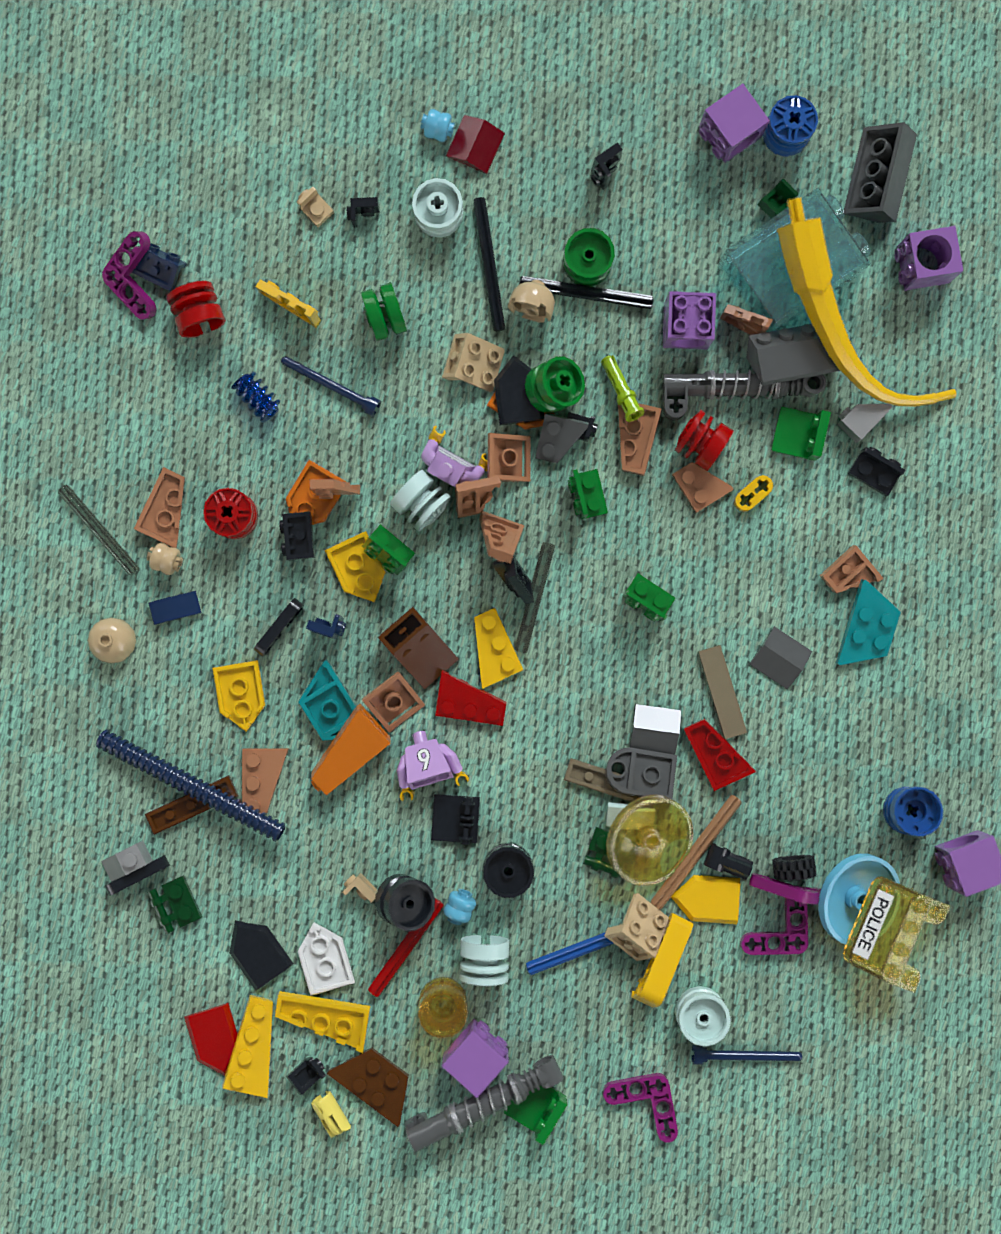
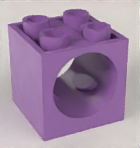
(733, 123)
(943, 245)
(689, 320)
(970, 863)
(476, 1057)

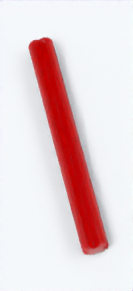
(401, 954)

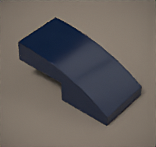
(174, 607)

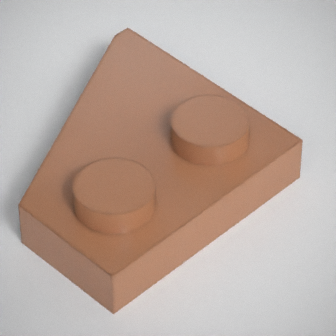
(700, 486)
(328, 487)
(473, 495)
(849, 570)

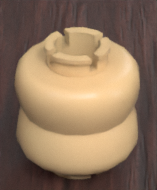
(164, 559)

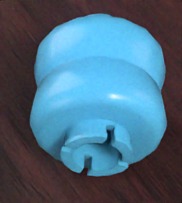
(437, 125)
(459, 906)

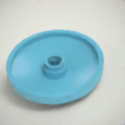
(846, 890)

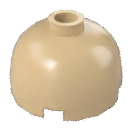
(533, 300)
(111, 640)

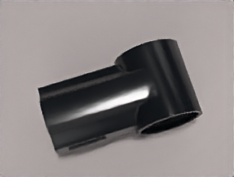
(724, 860)

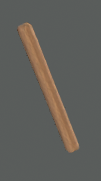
(696, 852)

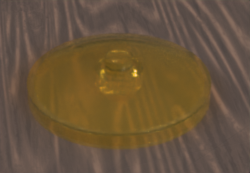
(649, 839)

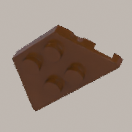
(375, 1082)

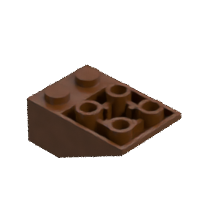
(418, 647)

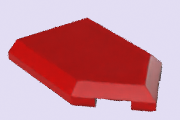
(213, 1036)

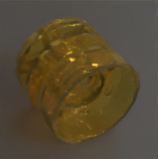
(444, 1020)

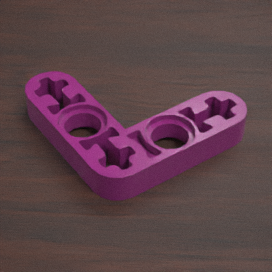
(123, 272)
(800, 894)
(791, 932)
(655, 1095)

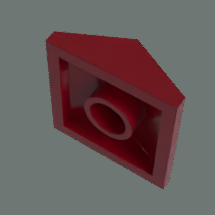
(475, 143)

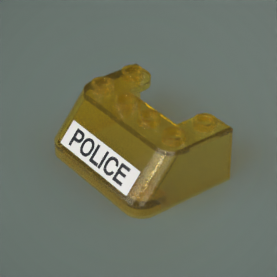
(889, 929)

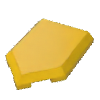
(355, 569)
(239, 692)
(709, 899)

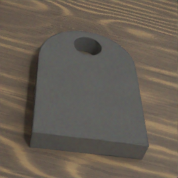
(643, 772)

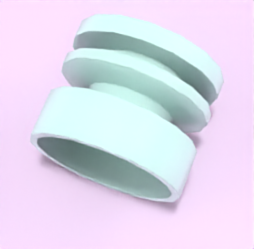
(420, 500)
(484, 962)

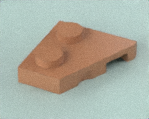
(745, 320)

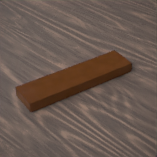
(184, 808)

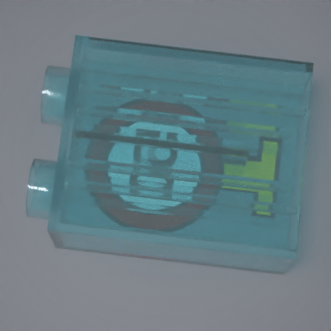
(759, 267)

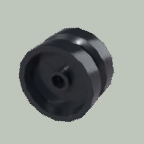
(507, 884)
(405, 902)

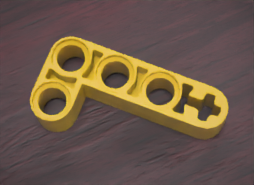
(661, 969)

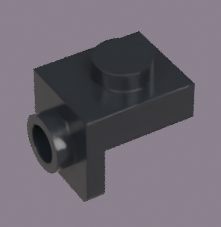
(306, 1074)

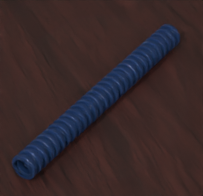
(190, 785)

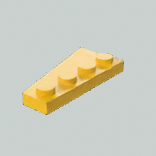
(336, 1019)
(251, 1053)

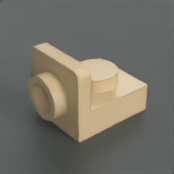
(314, 206)
(364, 887)

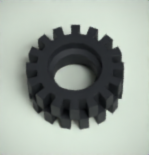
(794, 867)

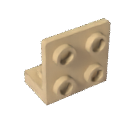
(473, 361)
(640, 930)

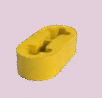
(750, 489)

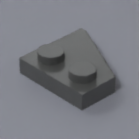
(558, 436)

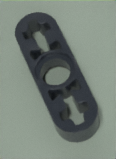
(276, 628)
(137, 875)

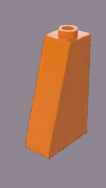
(352, 748)

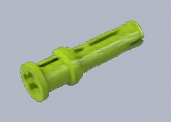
(625, 396)

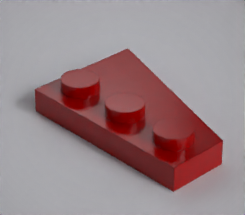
(468, 703)
(717, 757)

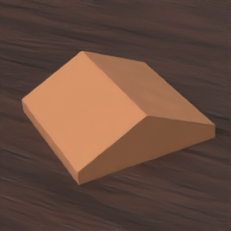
(506, 457)
(391, 700)

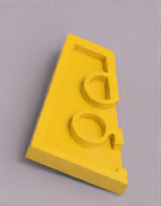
(289, 302)
(495, 649)

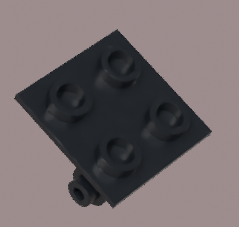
(455, 818)

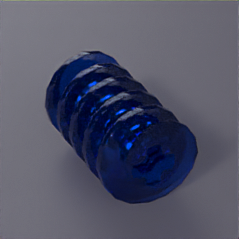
(256, 396)

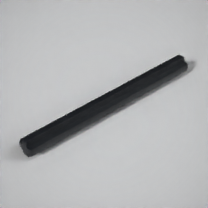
(489, 264)
(595, 293)

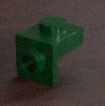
(777, 198)

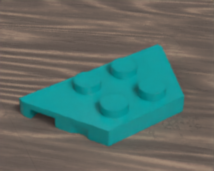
(868, 627)
(327, 702)

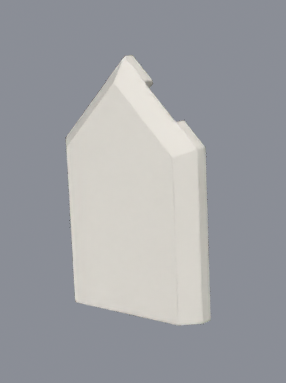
(324, 961)

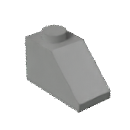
(861, 419)
(127, 861)

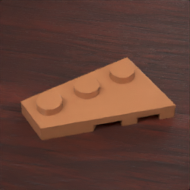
(637, 439)
(163, 509)
(500, 536)
(260, 775)

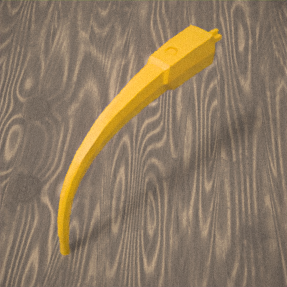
(811, 278)

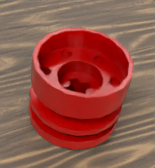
(194, 305)
(703, 440)
(243, 509)

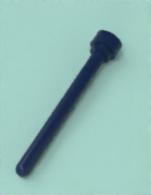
(368, 404)
(703, 1055)

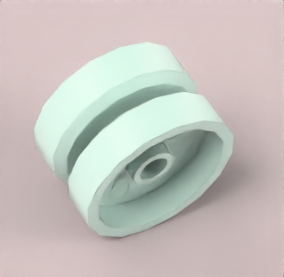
(437, 194)
(707, 1029)

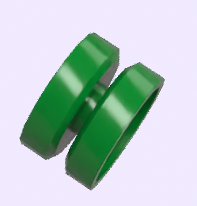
(588, 243)
(383, 312)
(555, 384)

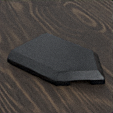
(511, 395)
(258, 953)

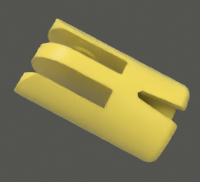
(330, 1114)

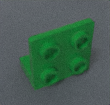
(800, 433)
(588, 494)
(388, 550)
(648, 597)
(539, 1111)

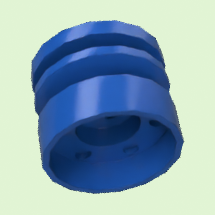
(787, 137)
(924, 817)

